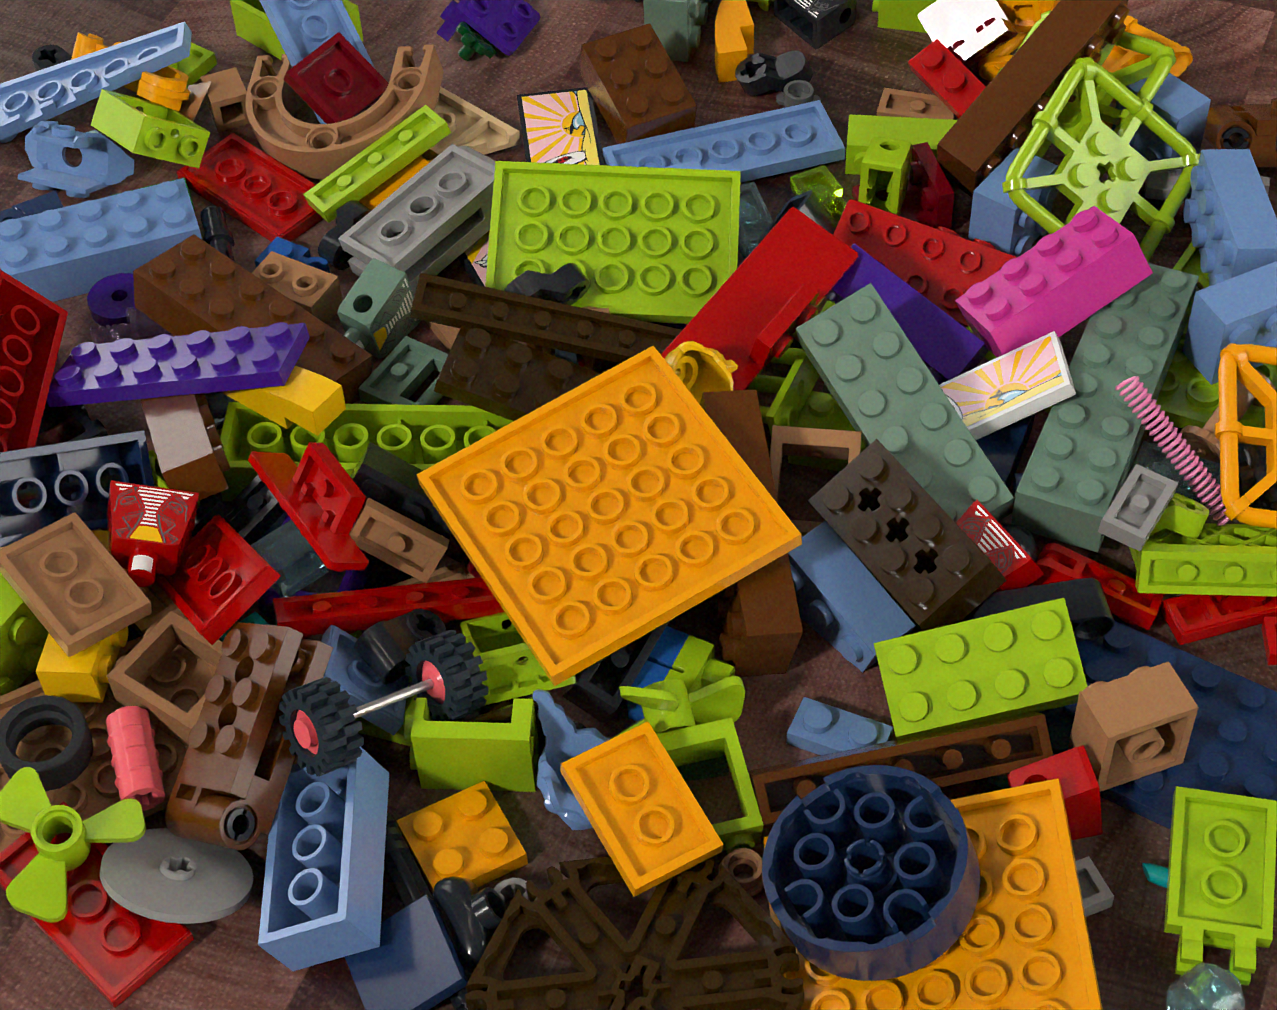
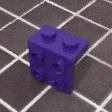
(499, 21)

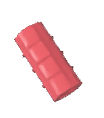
(135, 756)

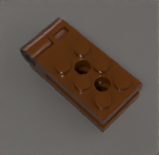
(1245, 128)
(237, 746)

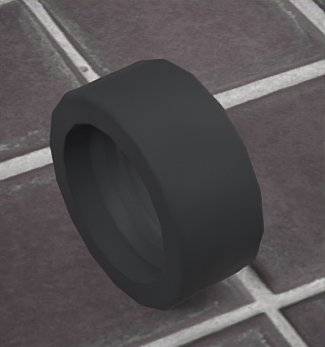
(42, 712)

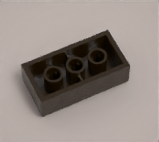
(907, 539)

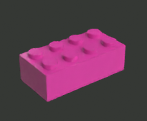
(1055, 283)

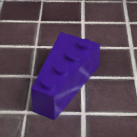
(939, 339)

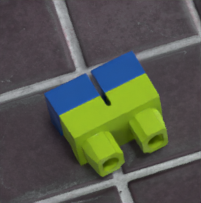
(683, 658)

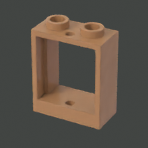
(810, 443)
(145, 657)

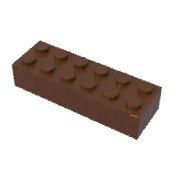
(1005, 108)
(203, 289)
(761, 609)

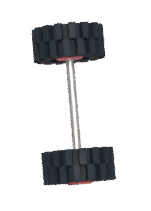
(325, 726)

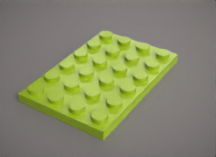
(641, 235)

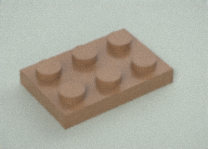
(72, 584)

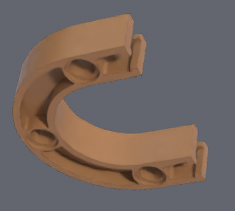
(323, 148)

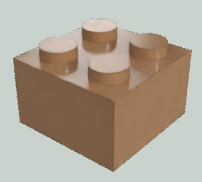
(1134, 724)

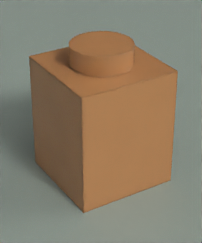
(226, 99)

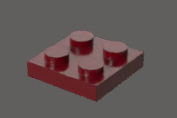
(336, 81)

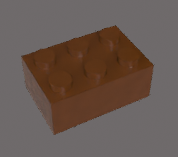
(636, 85)

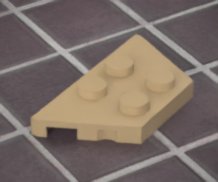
(471, 127)

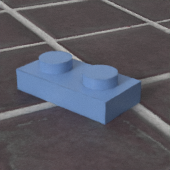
(832, 730)

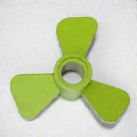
(671, 708)
(42, 884)

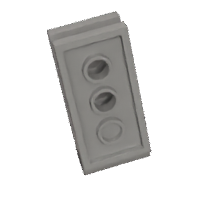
(427, 217)

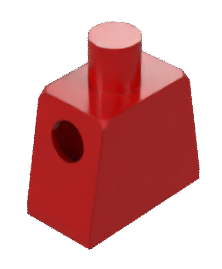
(1078, 786)

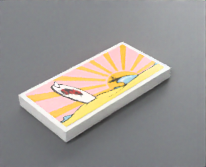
(1011, 386)

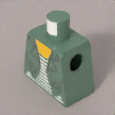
(378, 309)

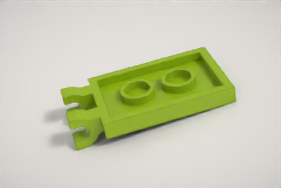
(1221, 877)

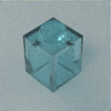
(291, 557)

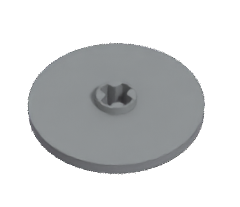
(176, 878)

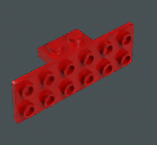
(924, 257)
(770, 296)

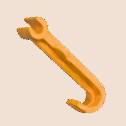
(162, 87)

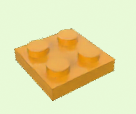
(463, 838)

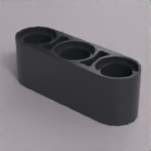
(1083, 597)

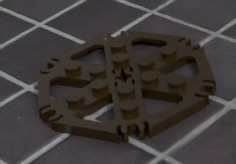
(654, 952)

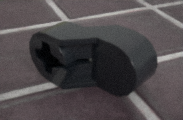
(766, 73)
(329, 246)
(562, 286)

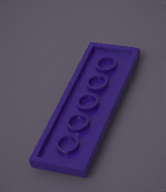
(179, 365)

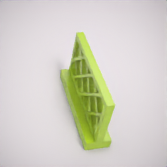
(1223, 562)

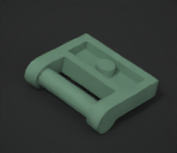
(403, 374)

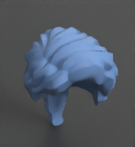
(561, 744)

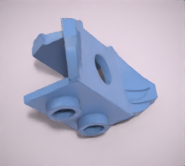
(101, 162)

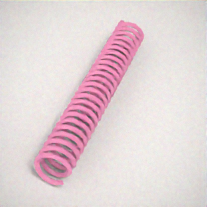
(1183, 445)

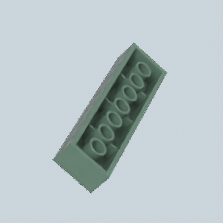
(1094, 434)

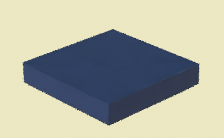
(412, 965)

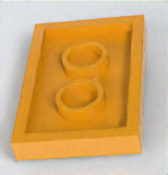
(641, 808)

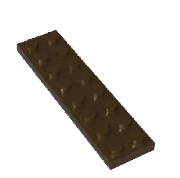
(507, 375)

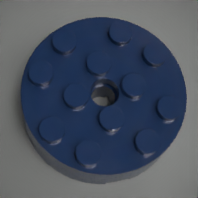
(872, 873)

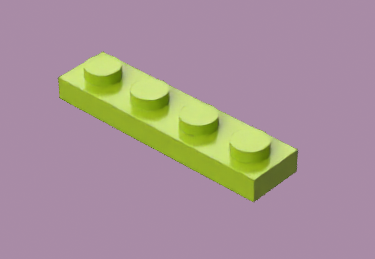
(377, 162)

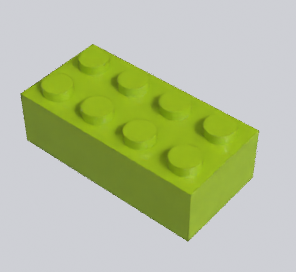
(981, 669)

